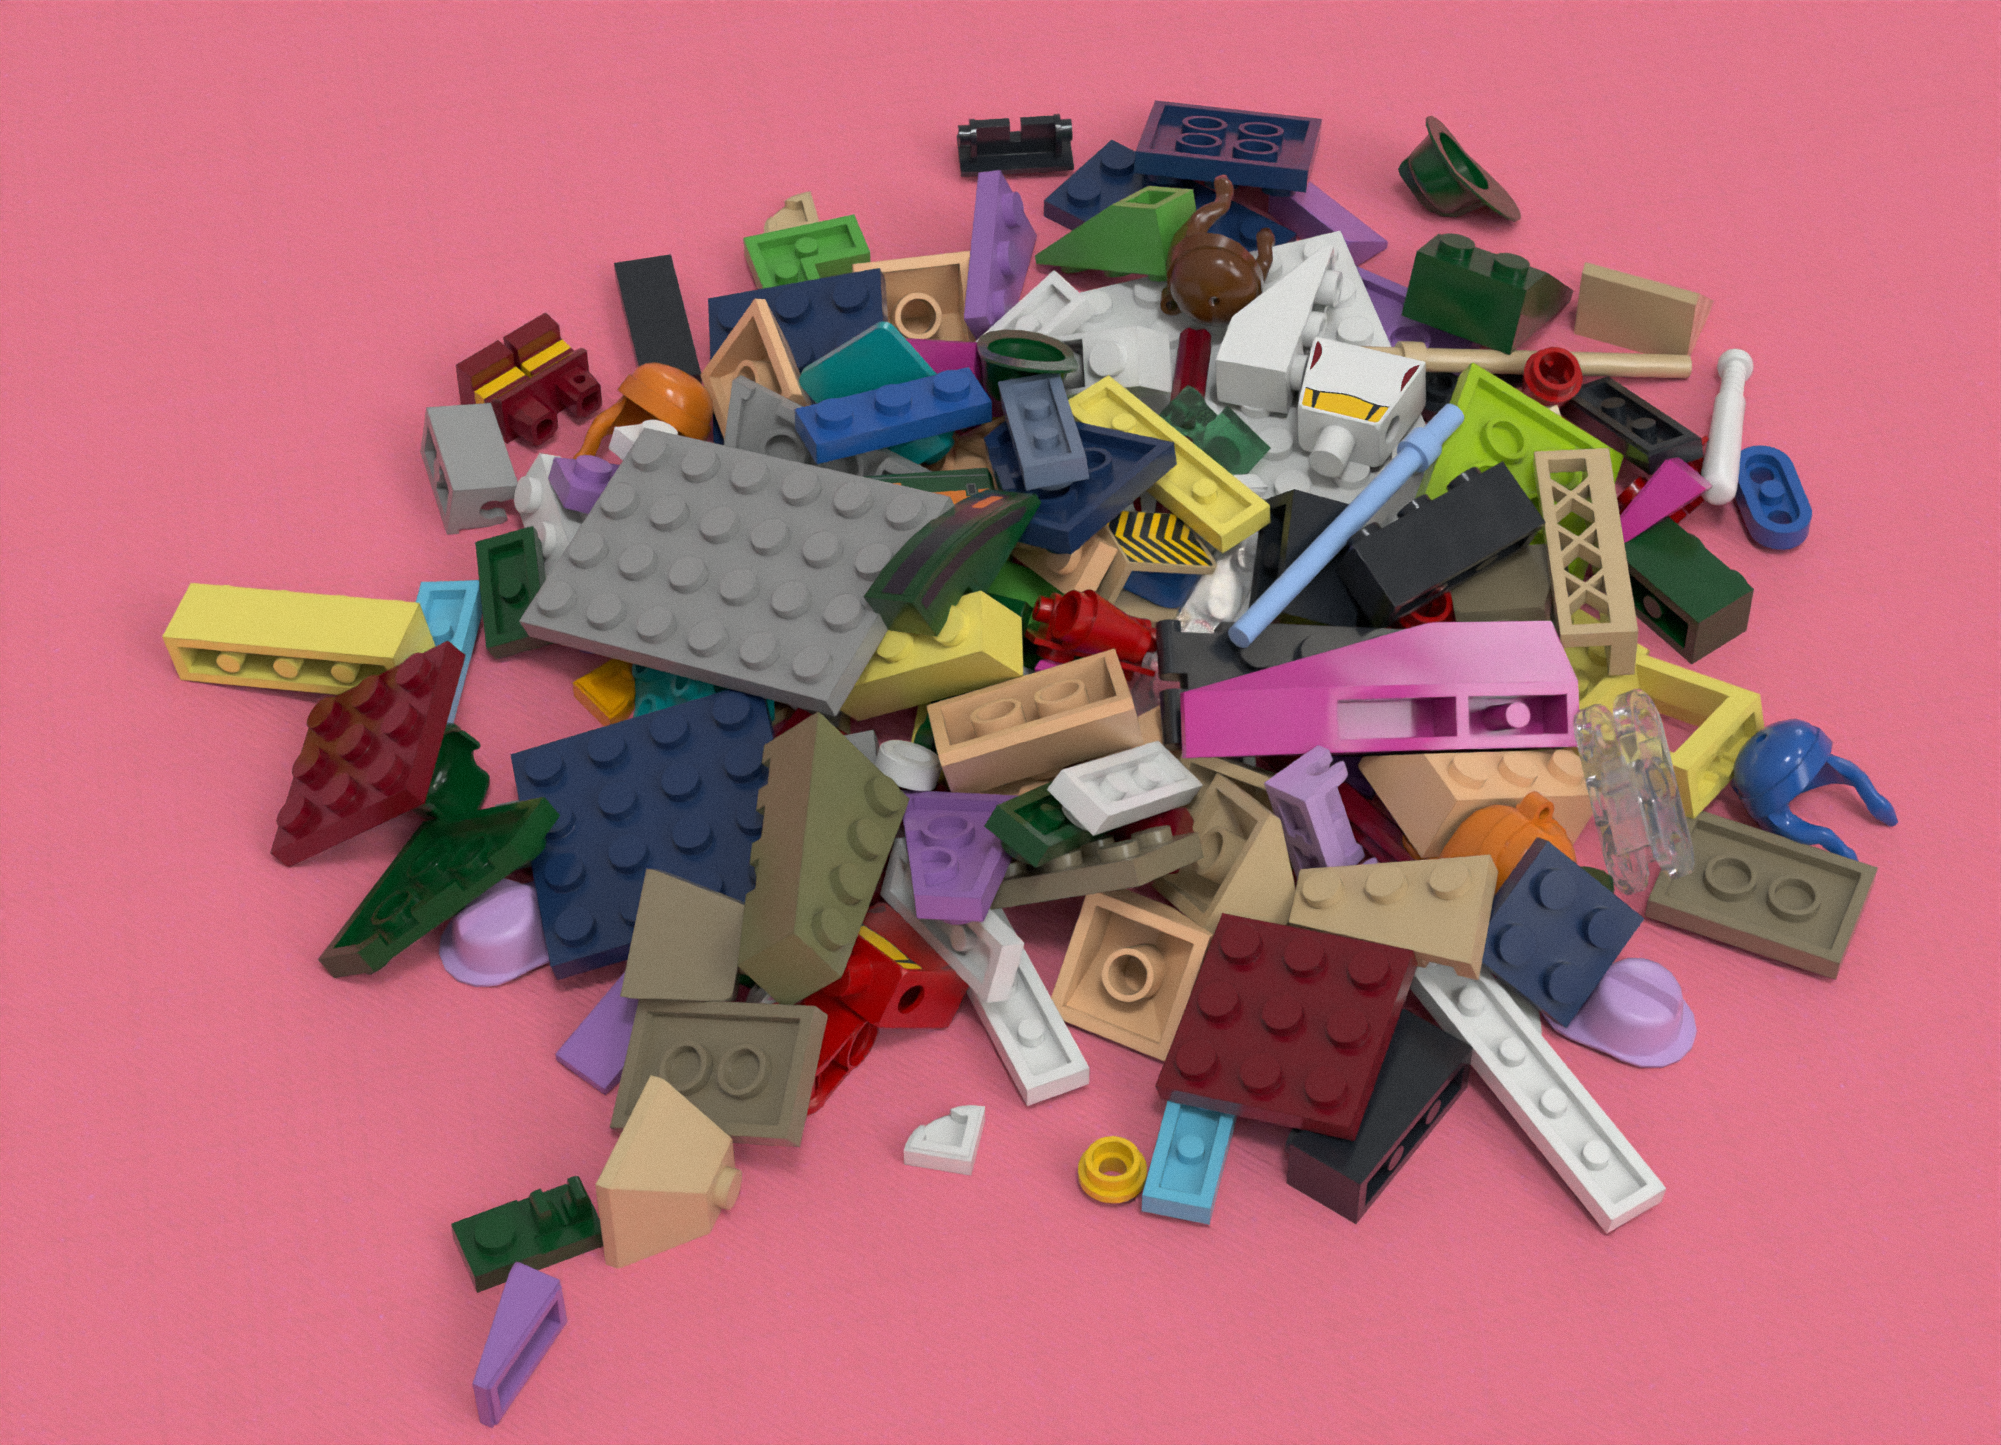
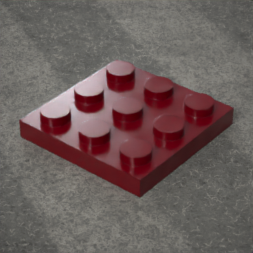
(368, 754)
(1287, 1026)

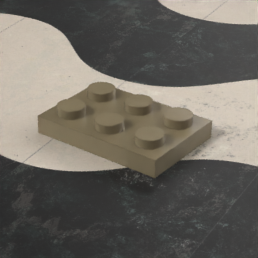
(1099, 867)
(1766, 895)
(732, 1060)

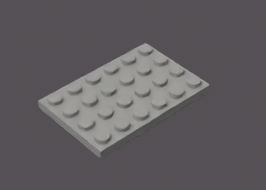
(732, 569)

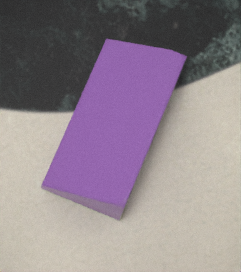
(1318, 214)

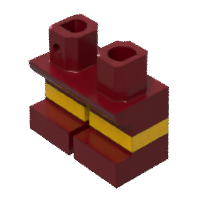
(530, 381)

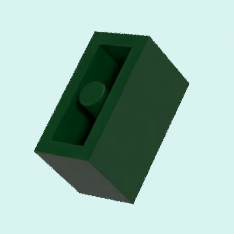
(1686, 591)

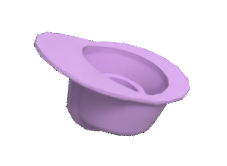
(495, 936)
(1635, 1016)

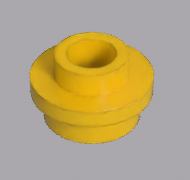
(1116, 1155)

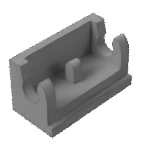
(467, 465)

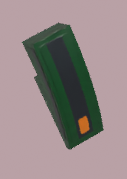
(950, 559)

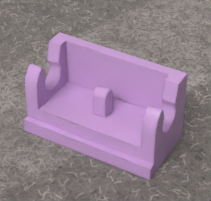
(1313, 812)

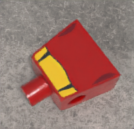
(897, 976)

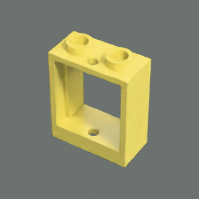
(1721, 711)

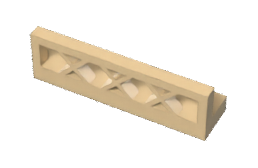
(1599, 545)

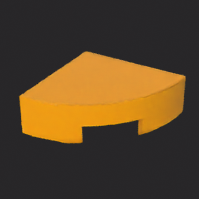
(608, 691)

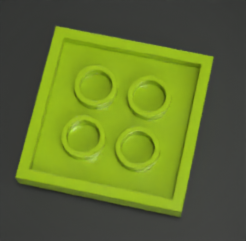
(1509, 428)

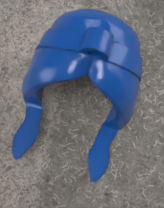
(1792, 760)

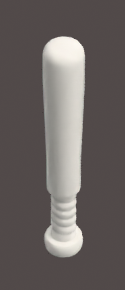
(1723, 449)

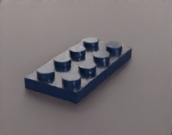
(1111, 178)

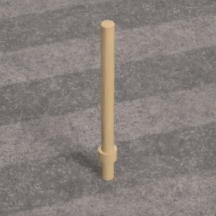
(1496, 362)

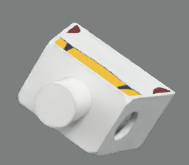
(1356, 404)

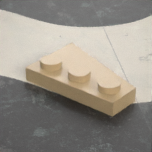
(1415, 905)

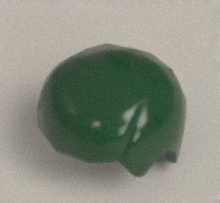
(457, 780)

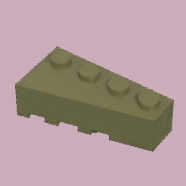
(817, 858)

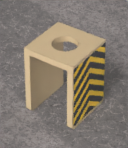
(1150, 545)

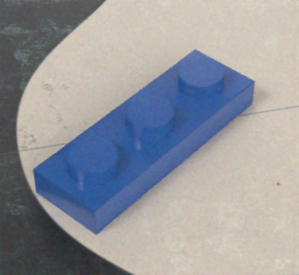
(893, 415)

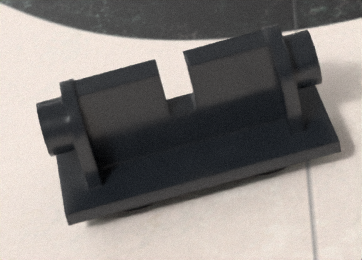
(1038, 147)

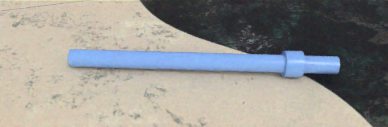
(1413, 455)

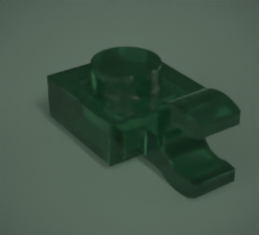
(1220, 436)

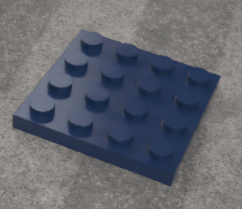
(641, 796)

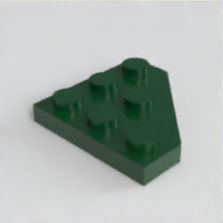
(435, 878)

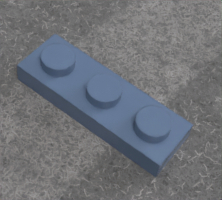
(1043, 431)

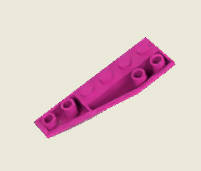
(1397, 694)

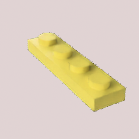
(1196, 487)

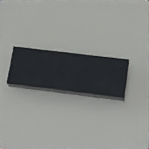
(656, 313)
(1631, 425)

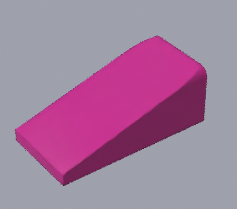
(1663, 495)

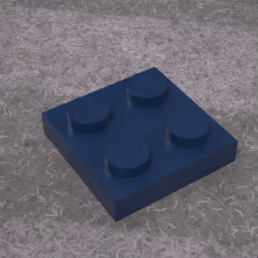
(1555, 932)

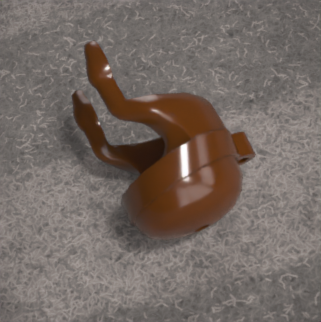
(1211, 273)

